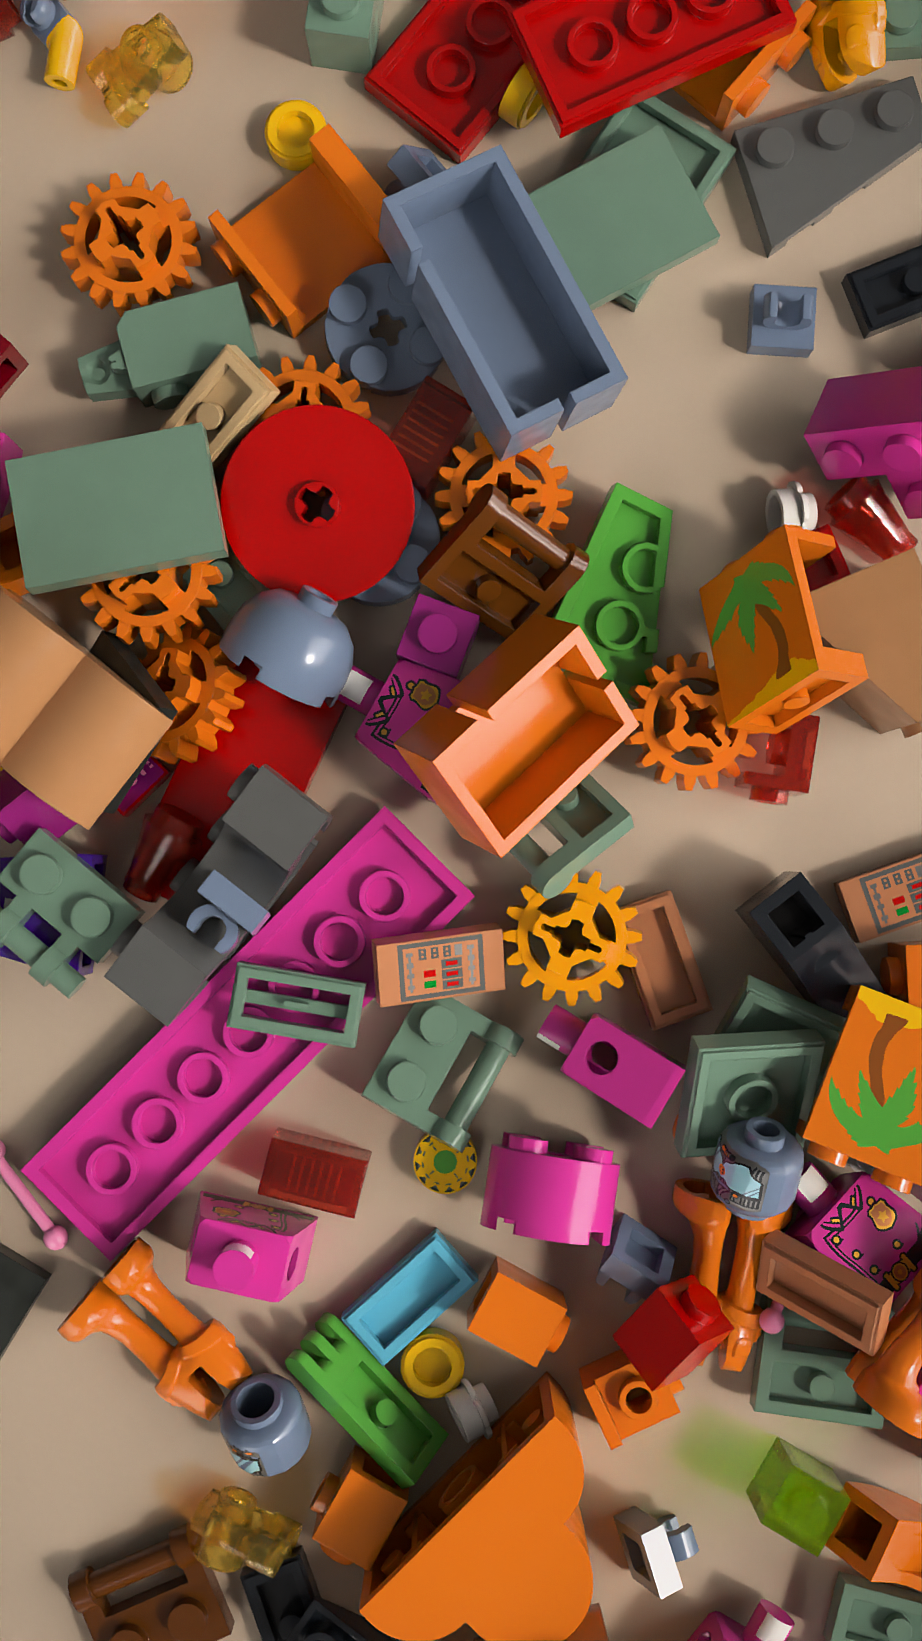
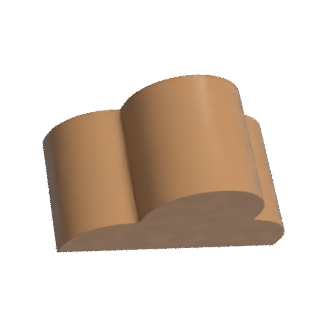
(66, 717)

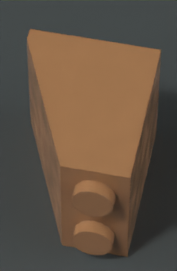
(881, 618)

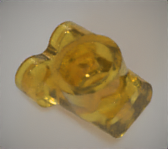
(144, 61)
(237, 1531)

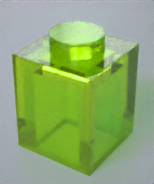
(797, 1496)

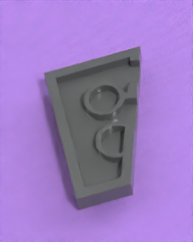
(824, 154)

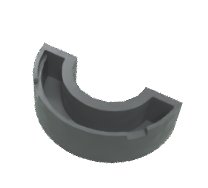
(255, 847)

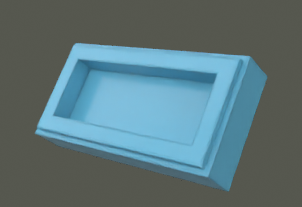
(409, 1297)

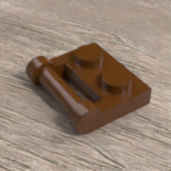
(488, 581)
(177, 1610)

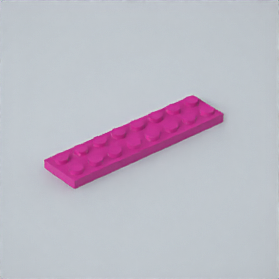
(208, 1080)

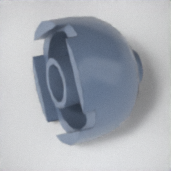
(293, 643)

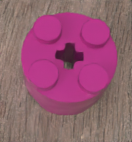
(550, 1191)

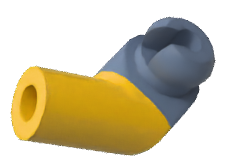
(62, 37)

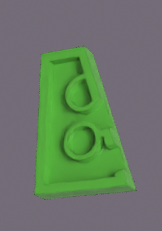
(622, 586)

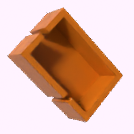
(518, 733)

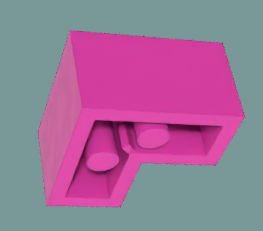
(872, 429)

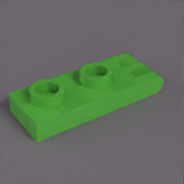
(366, 1400)

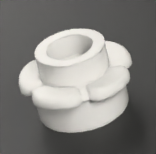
(791, 507)
(472, 1410)

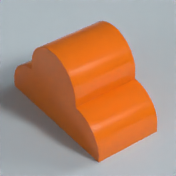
(493, 1537)

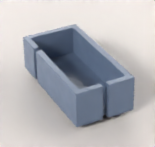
(500, 302)

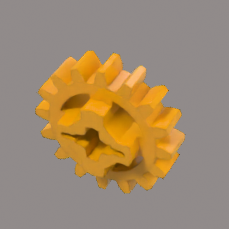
(602, 949)

